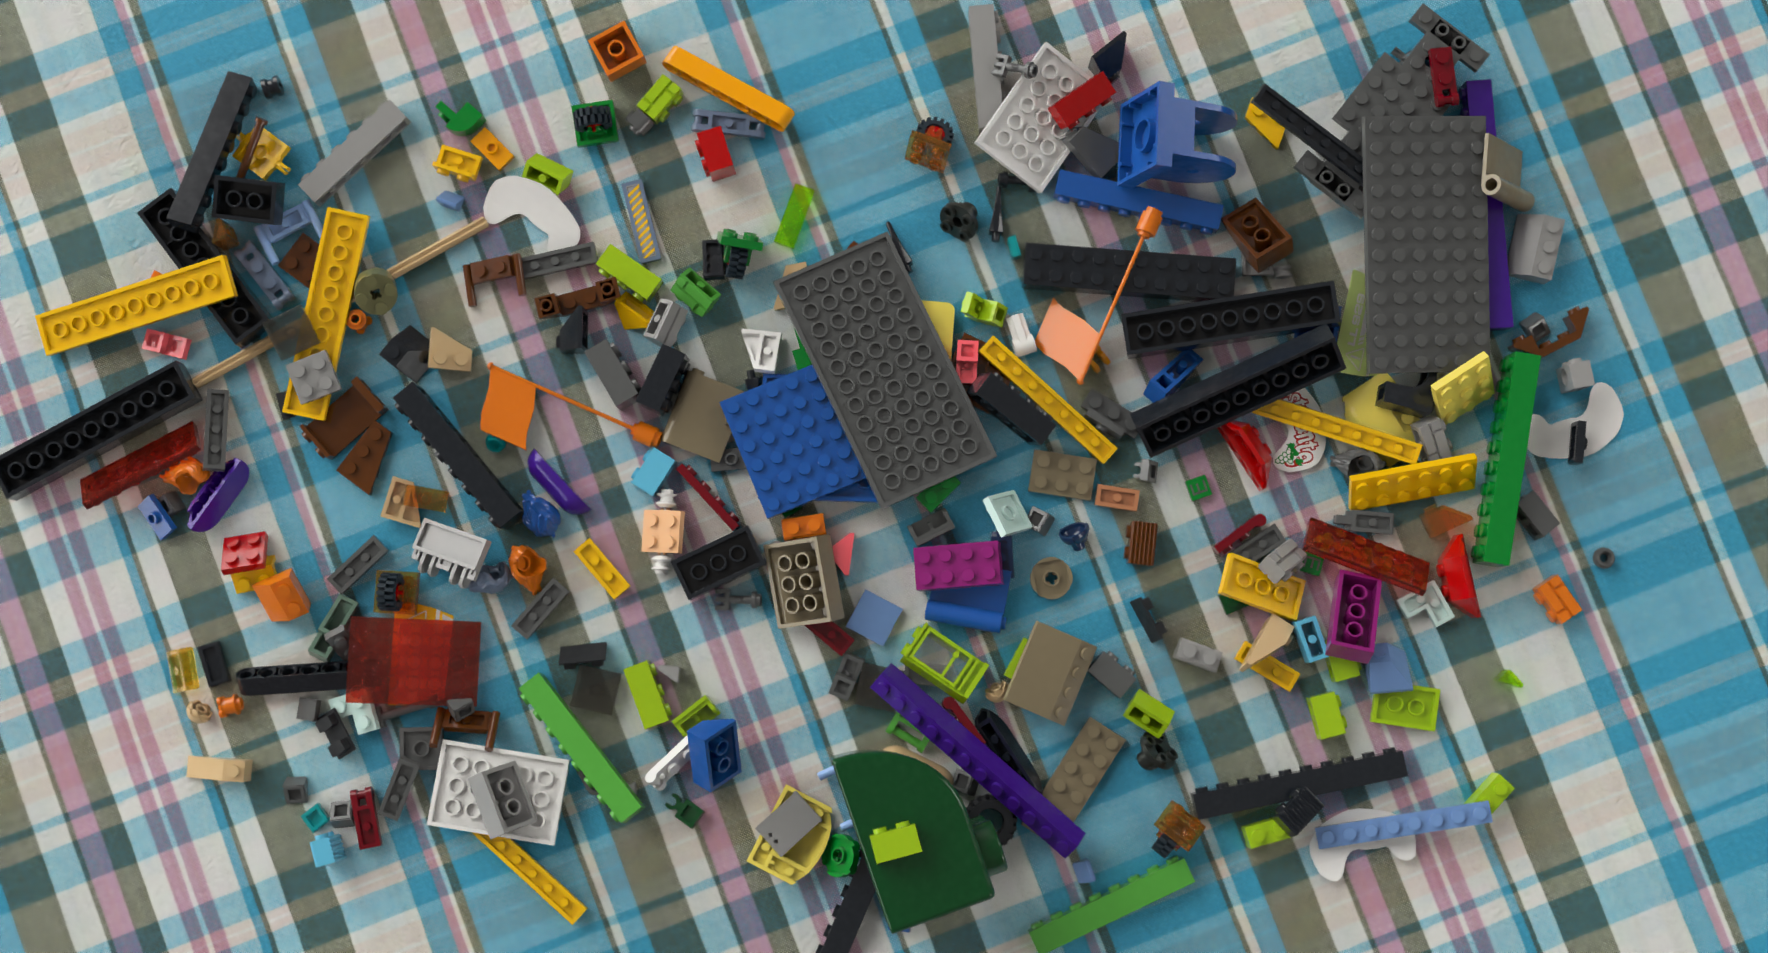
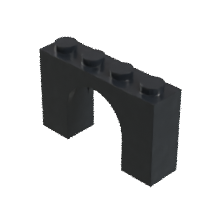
(1408, 400)

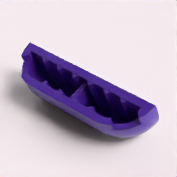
(555, 485)
(217, 495)

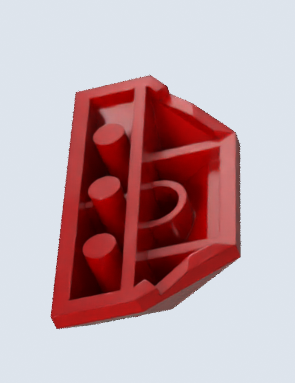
(1249, 450)
(1457, 577)

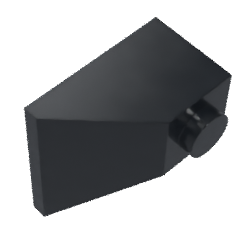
(1109, 58)
(574, 333)
(408, 353)

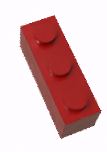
(1082, 101)

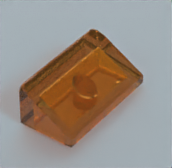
(224, 235)

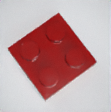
(244, 553)

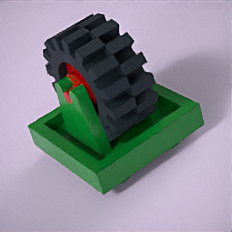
(595, 123)
(738, 251)

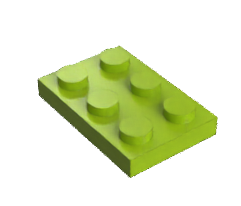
(1408, 708)

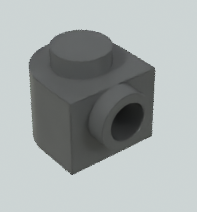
(639, 122)

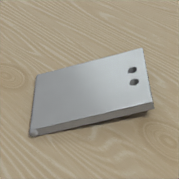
(788, 824)

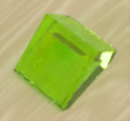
(1509, 678)

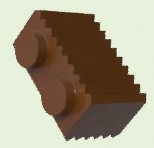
(1141, 543)

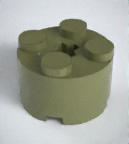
(379, 302)

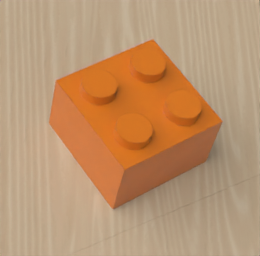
(617, 51)

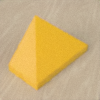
(633, 312)

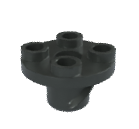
(959, 220)
(1155, 753)

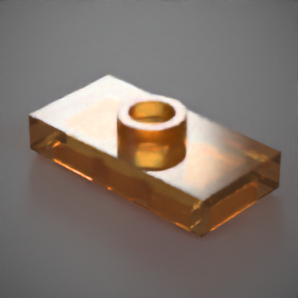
(425, 498)

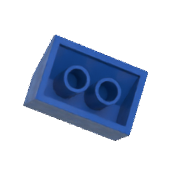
(714, 752)

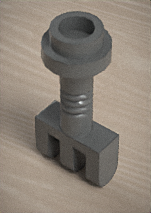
(1029, 69)
(755, 599)

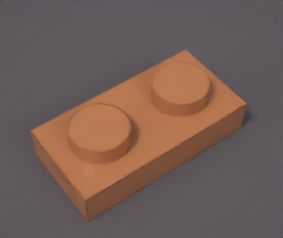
(1117, 497)

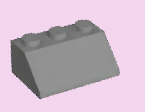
(1534, 247)
(502, 799)

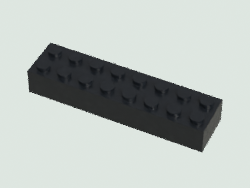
(239, 315)
(459, 455)

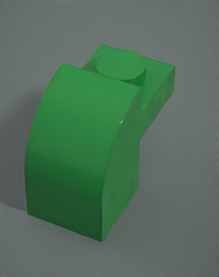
(463, 122)

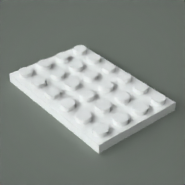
(1023, 130)
(454, 802)

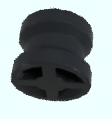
(272, 87)

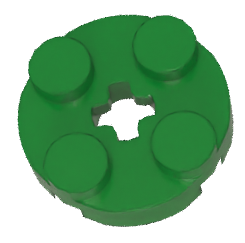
(850, 855)

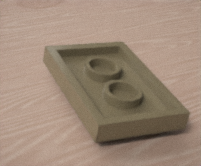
(1062, 475)

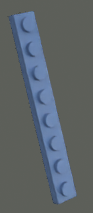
(1404, 824)

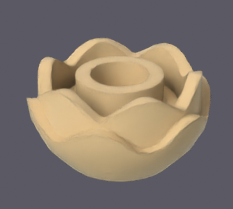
(996, 692)
(198, 712)

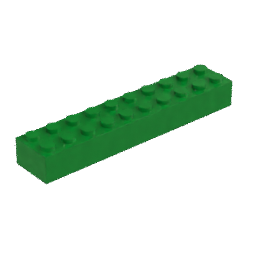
(1506, 459)

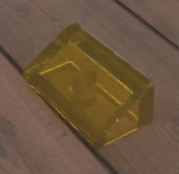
(182, 669)

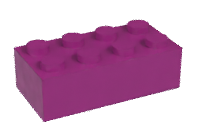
(958, 566)
(1353, 616)

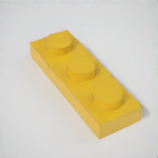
(602, 568)
(1270, 669)

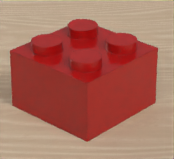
(716, 154)

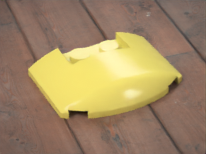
(1362, 410)
(803, 854)

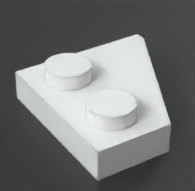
(762, 349)

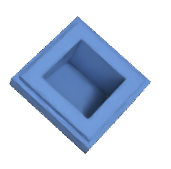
(450, 200)
(1084, 871)

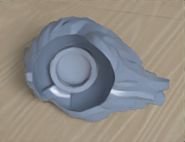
(491, 579)

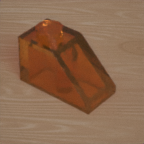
(1442, 519)

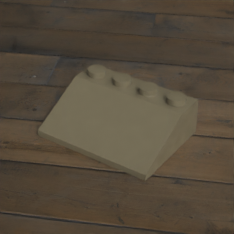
(804, 581)
(1050, 673)

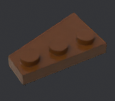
(365, 458)

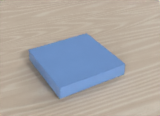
(874, 617)

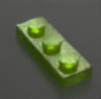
(794, 216)

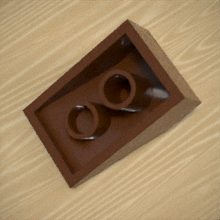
(1258, 235)

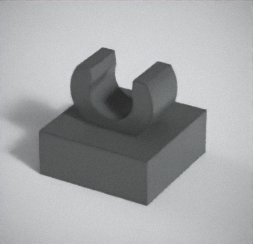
(1148, 470)

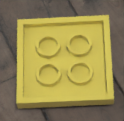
(1463, 388)

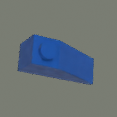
(1172, 375)

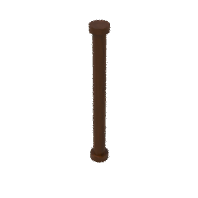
(260, 123)

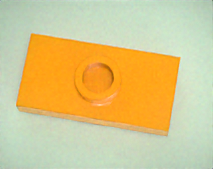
(492, 149)

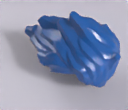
(540, 515)

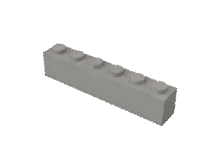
(984, 53)
(354, 152)

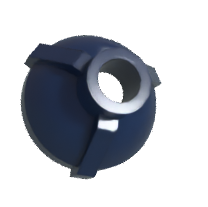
(1075, 535)

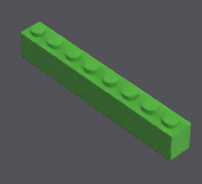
(581, 747)
(1111, 905)

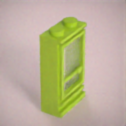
(943, 663)

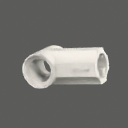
(1022, 340)

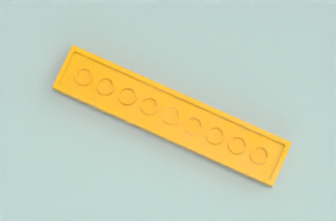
(331, 296)
(136, 305)

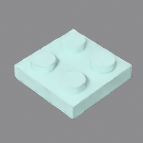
(1007, 513)

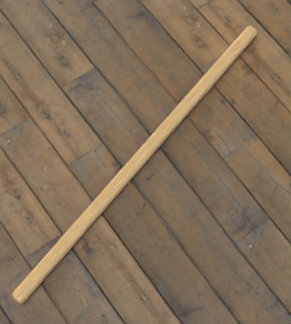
(396, 271)

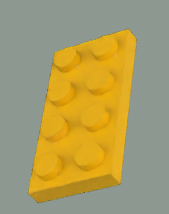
(1249, 585)

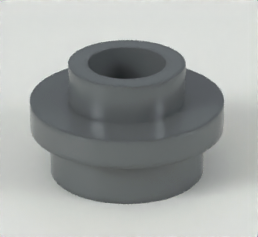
(1610, 558)

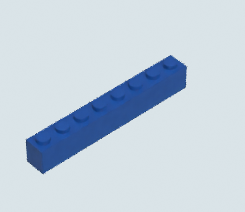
(1126, 201)

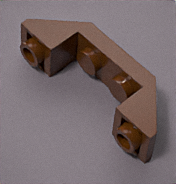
(590, 298)
(1575, 325)

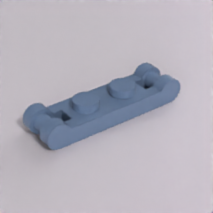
(731, 123)
(264, 275)

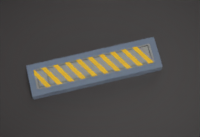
(641, 221)

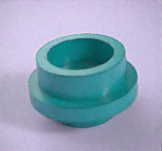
(494, 444)

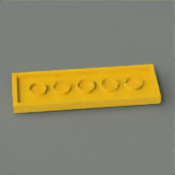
(1412, 482)

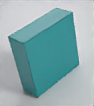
(1013, 248)
(315, 817)

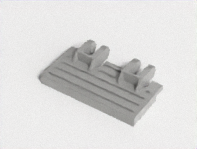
(450, 550)

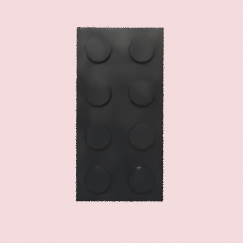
(1011, 408)
(718, 563)

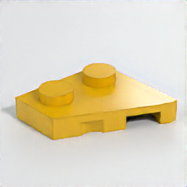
(1264, 125)

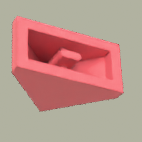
(842, 553)

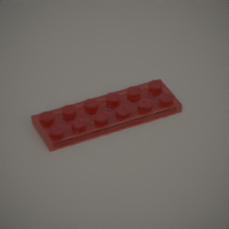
(140, 465)
(1366, 556)

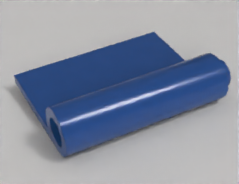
(971, 607)

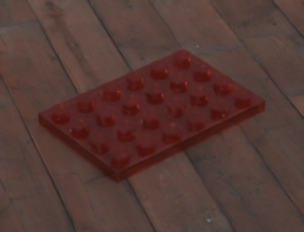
(412, 661)

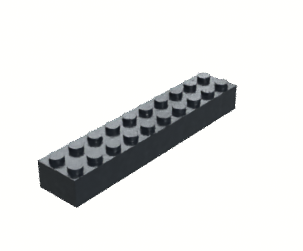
(1151, 276)
(1230, 319)
(1238, 390)
(97, 430)

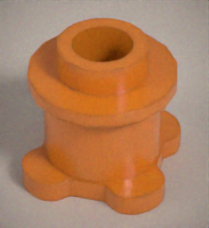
(363, 321)
(230, 705)

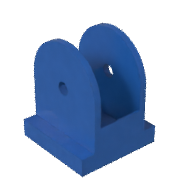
(1159, 138)

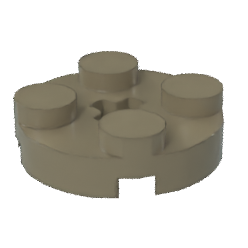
(1061, 584)

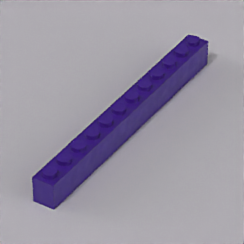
(1478, 101)
(978, 760)

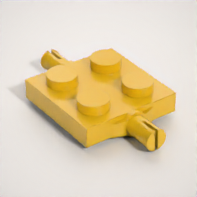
(267, 156)

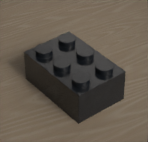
(248, 200)
(663, 380)

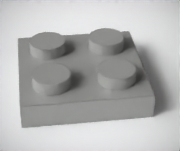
(313, 377)

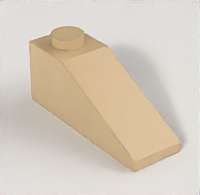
(1270, 639)
(219, 768)

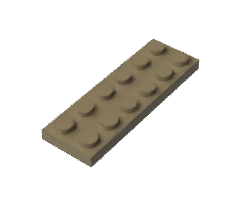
(1082, 768)

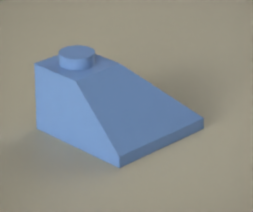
(1388, 670)

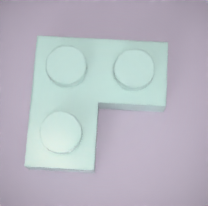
(1431, 601)
(363, 713)

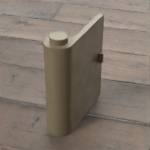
(1503, 174)
(697, 417)

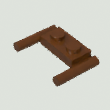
(492, 270)
(478, 722)

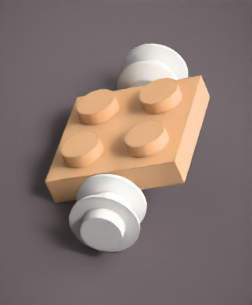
(663, 531)

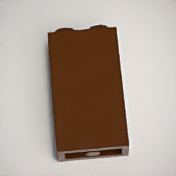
(345, 420)

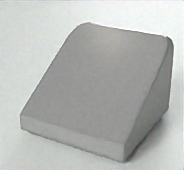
(672, 672)

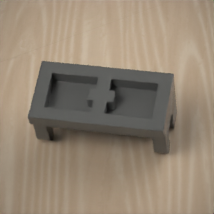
(1535, 516)
(931, 527)

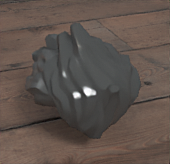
(1357, 462)

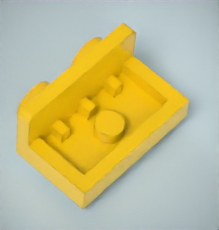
(458, 163)
(244, 580)

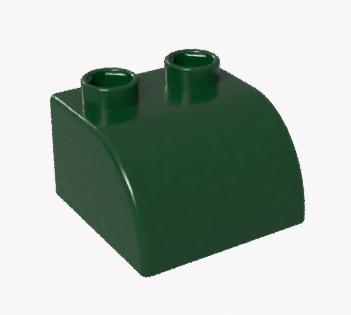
(955, 852)

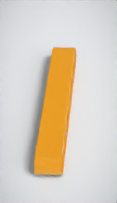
(728, 88)

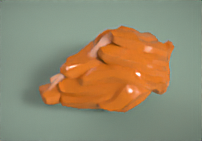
(186, 475)
(527, 567)

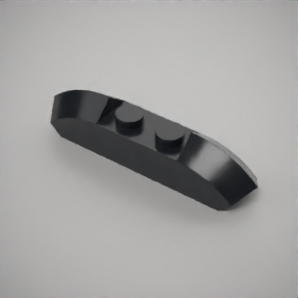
(1005, 746)

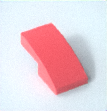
(166, 344)
(967, 361)

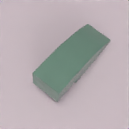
(338, 614)

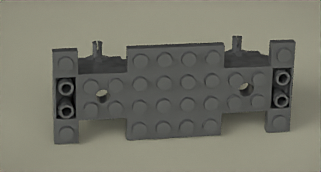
(1390, 90)

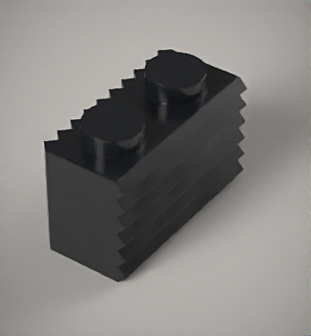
(1297, 811)

